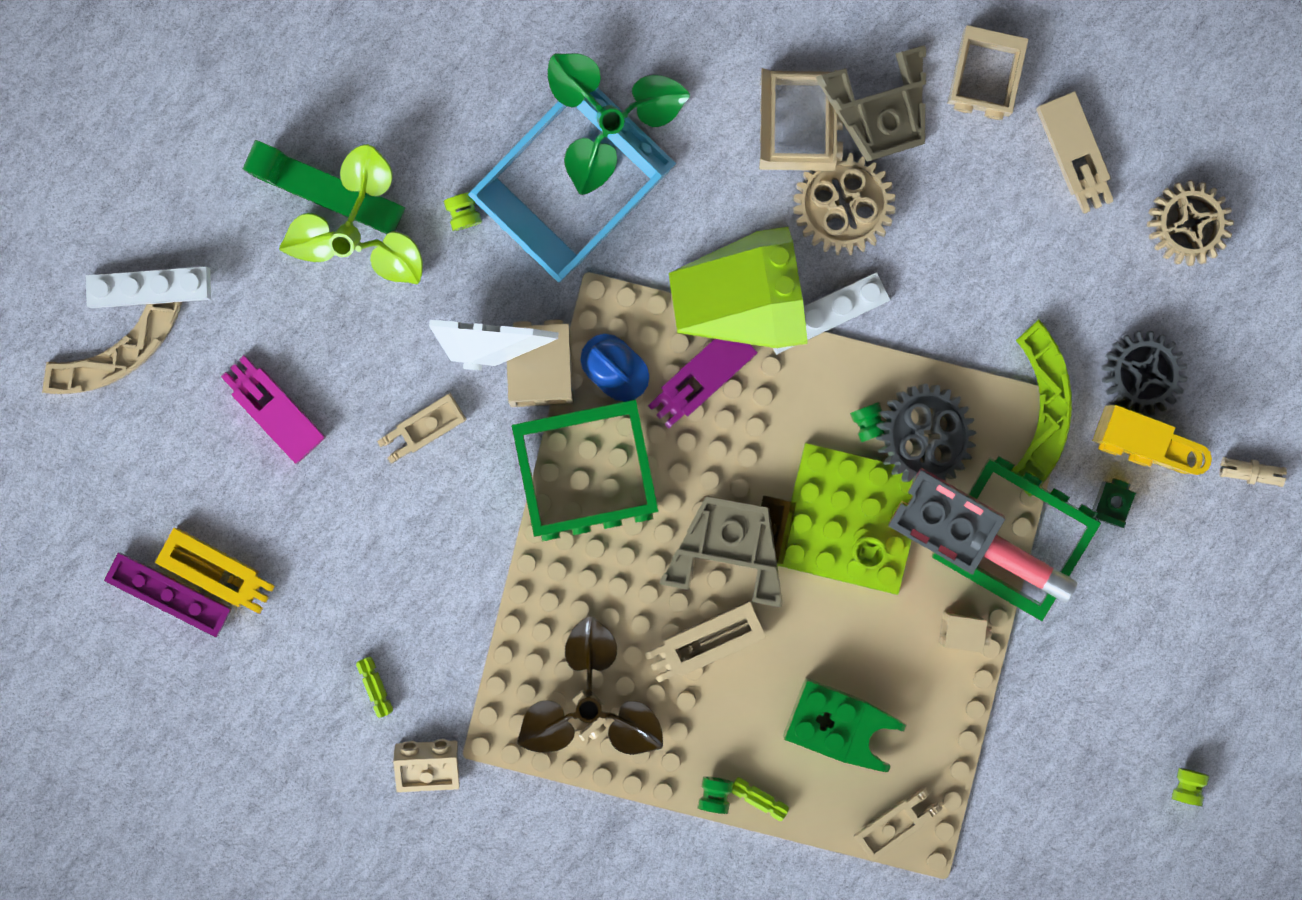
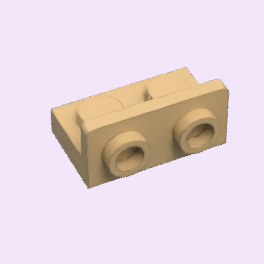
(426, 766)

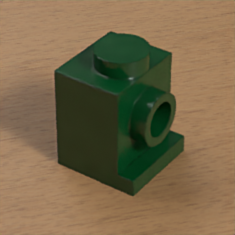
(1103, 505)

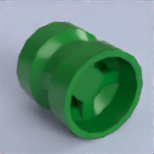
(867, 420)
(719, 788)

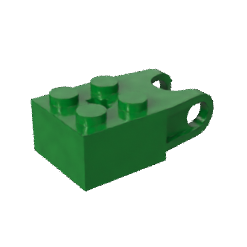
(850, 728)

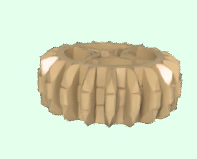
(1185, 209)

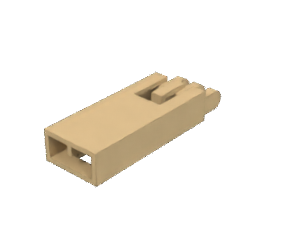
(1073, 139)
(717, 637)

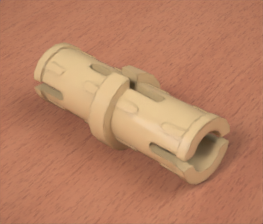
(1252, 472)

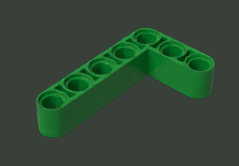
(320, 187)

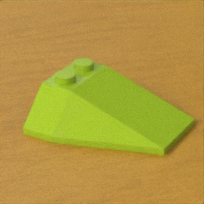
(743, 292)

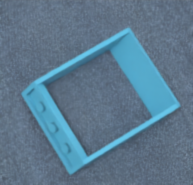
(528, 229)

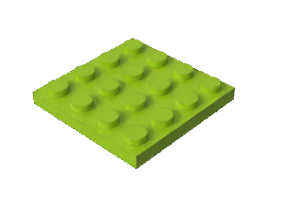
(838, 503)

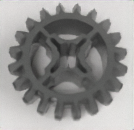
(1169, 385)

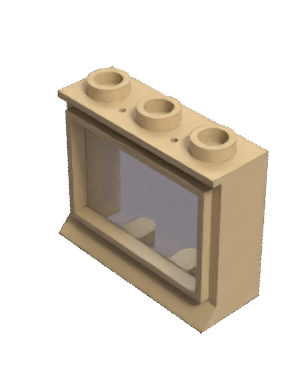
(797, 123)

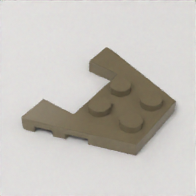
(885, 120)
(731, 535)

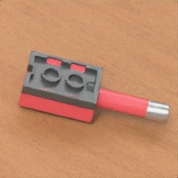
(967, 530)

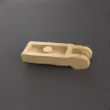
(425, 426)
(895, 825)

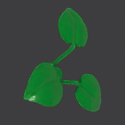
(572, 79)

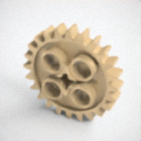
(870, 194)

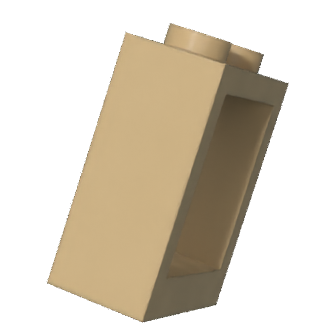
(995, 41)

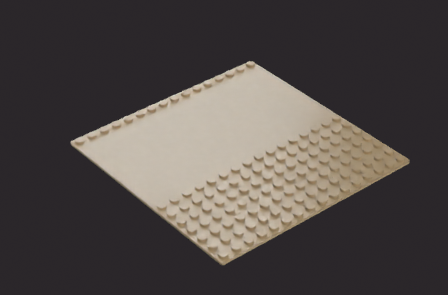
(843, 635)

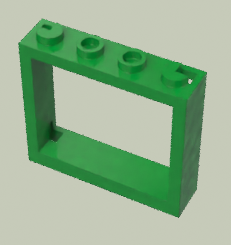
(1054, 498)
(584, 524)

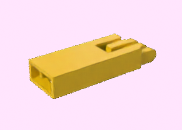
(205, 566)

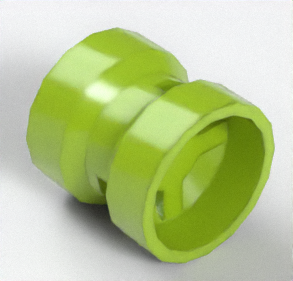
(465, 218)
(869, 552)
(1190, 787)

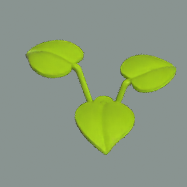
(310, 234)

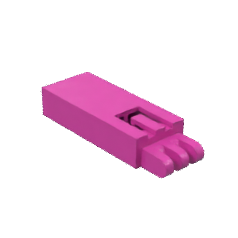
(280, 417)

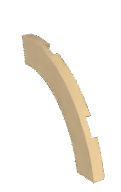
(119, 359)

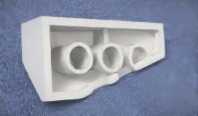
(487, 344)

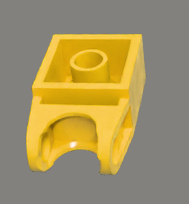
(1148, 441)

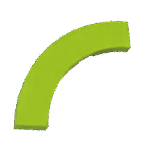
(1054, 403)

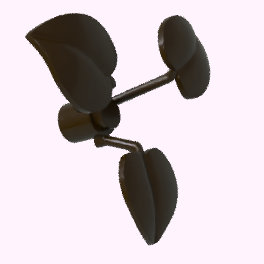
(548, 729)

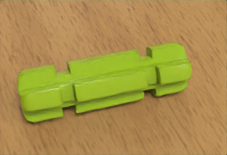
(374, 687)
(759, 799)

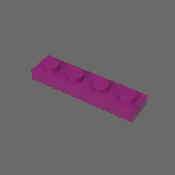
(167, 594)

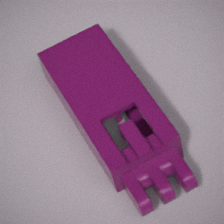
(711, 369)

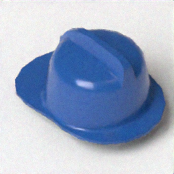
(614, 367)

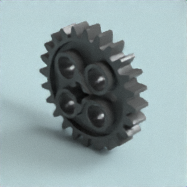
(900, 428)

